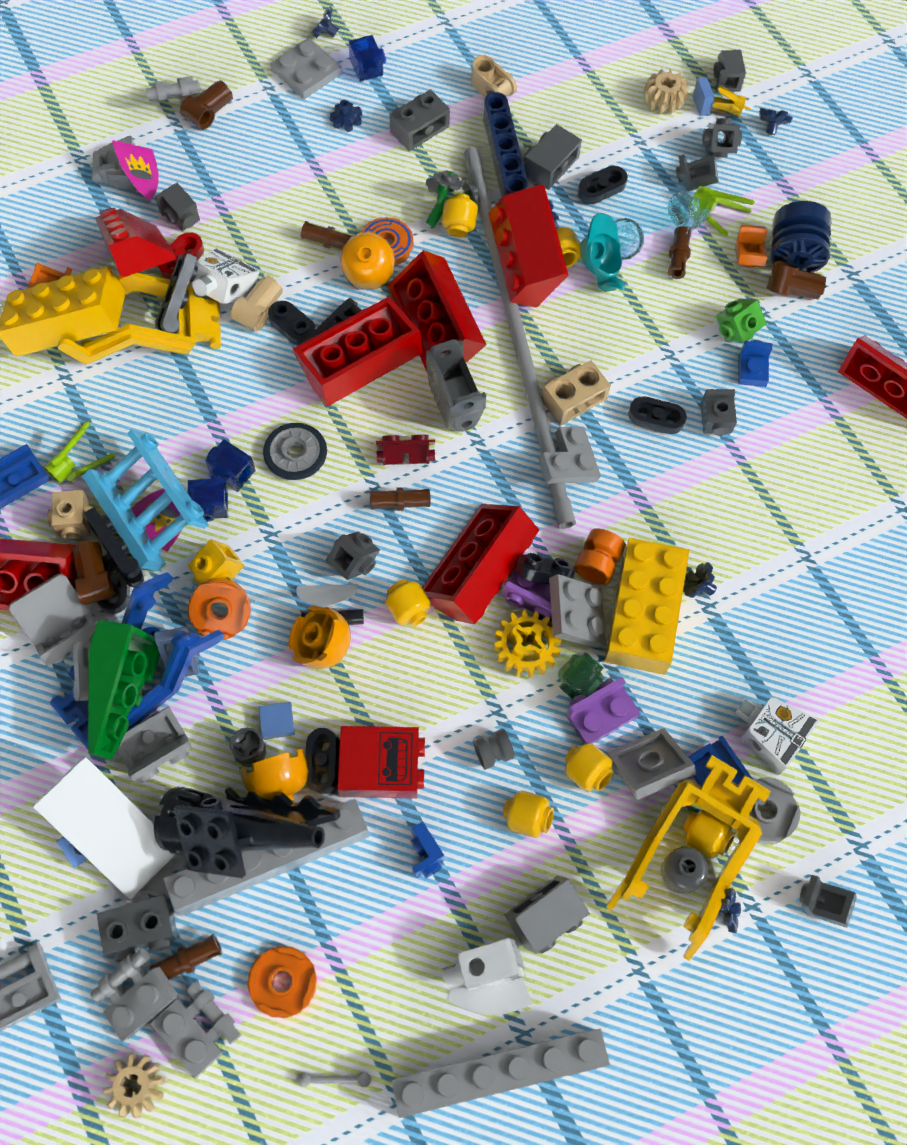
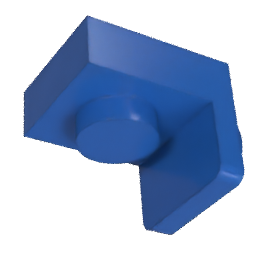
(754, 363)
(426, 845)

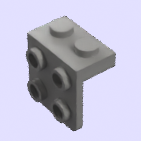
(53, 618)
(153, 744)

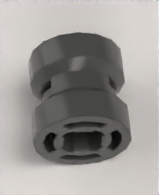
(248, 740)
(497, 747)

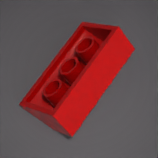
(132, 241)
(528, 245)
(436, 305)
(358, 350)
(877, 373)
(480, 561)
(30, 564)

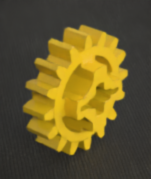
(525, 630)

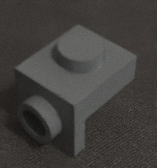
(698, 172)
(827, 901)

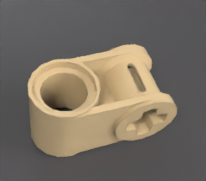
(490, 77)

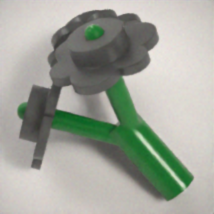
(442, 184)

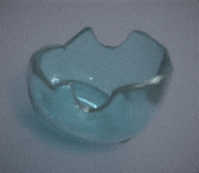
(686, 211)
(630, 236)

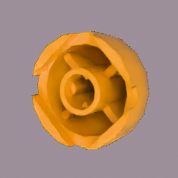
(367, 261)
(320, 638)
(277, 775)

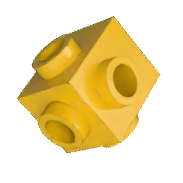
(215, 561)

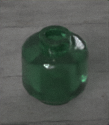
(580, 675)

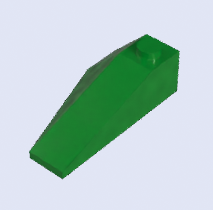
(118, 667)

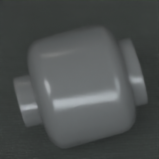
(679, 879)

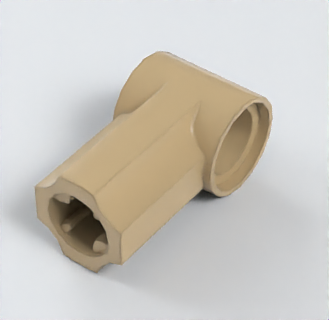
(254, 308)

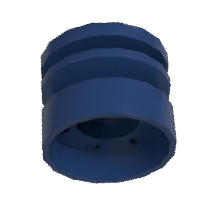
(802, 235)

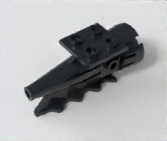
(217, 829)

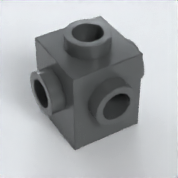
(730, 142)
(353, 555)

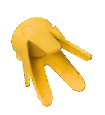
(732, 105)

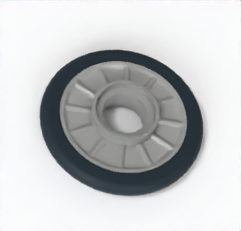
(297, 467)

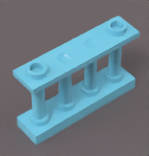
(119, 506)

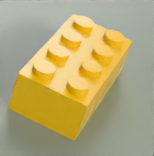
(62, 309)
(647, 606)

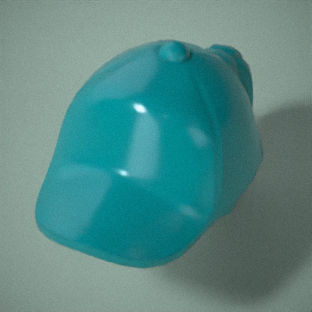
(602, 252)

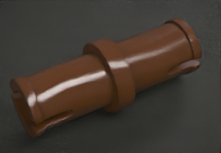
(323, 235)
(679, 252)
(400, 499)
(189, 957)

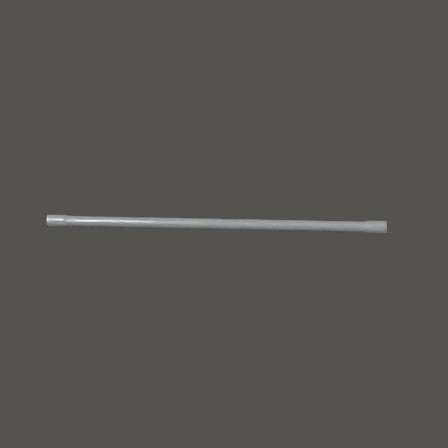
(561, 502)

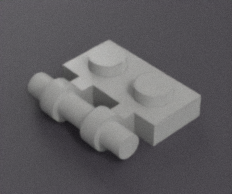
(184, 87)
(141, 1002)
(186, 1036)

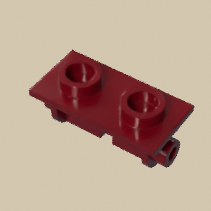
(394, 448)

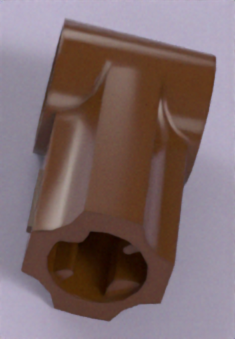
(202, 109)
(790, 279)
(93, 578)

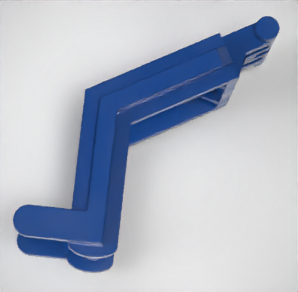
(184, 649)

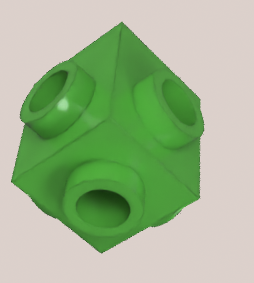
(741, 320)

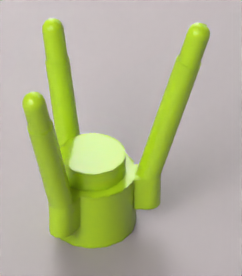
(710, 198)
(61, 465)

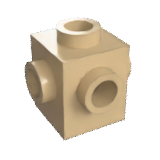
(68, 514)

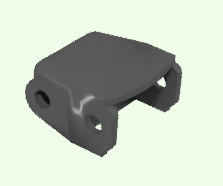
(455, 390)

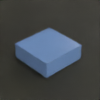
(703, 96)
(276, 720)

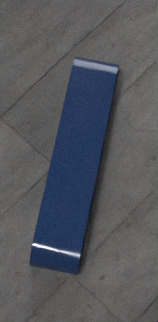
(504, 144)

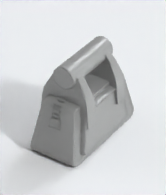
(111, 171)

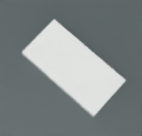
(104, 827)

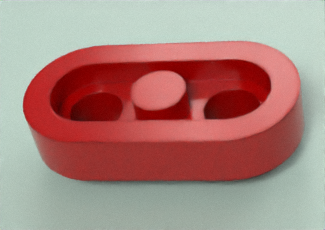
(181, 246)

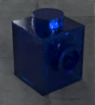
(366, 58)
(231, 464)
(211, 496)

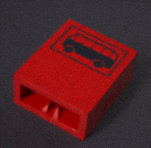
(380, 762)

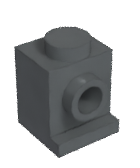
(730, 70)
(177, 206)
(718, 411)

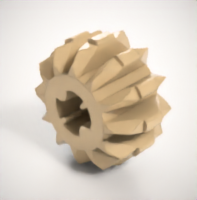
(666, 91)
(122, 1091)

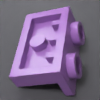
(529, 595)
(602, 711)

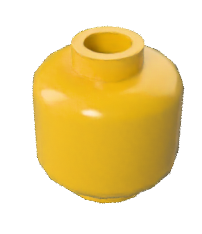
(459, 215)
(570, 245)
(407, 602)
(589, 767)
(528, 814)
(708, 834)

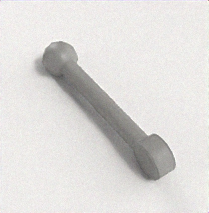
(362, 1079)

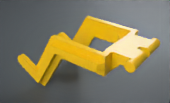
(197, 323)
(724, 801)

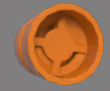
(599, 556)

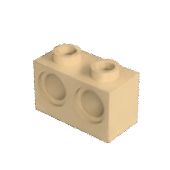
(579, 396)

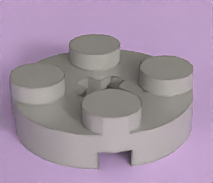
(785, 812)

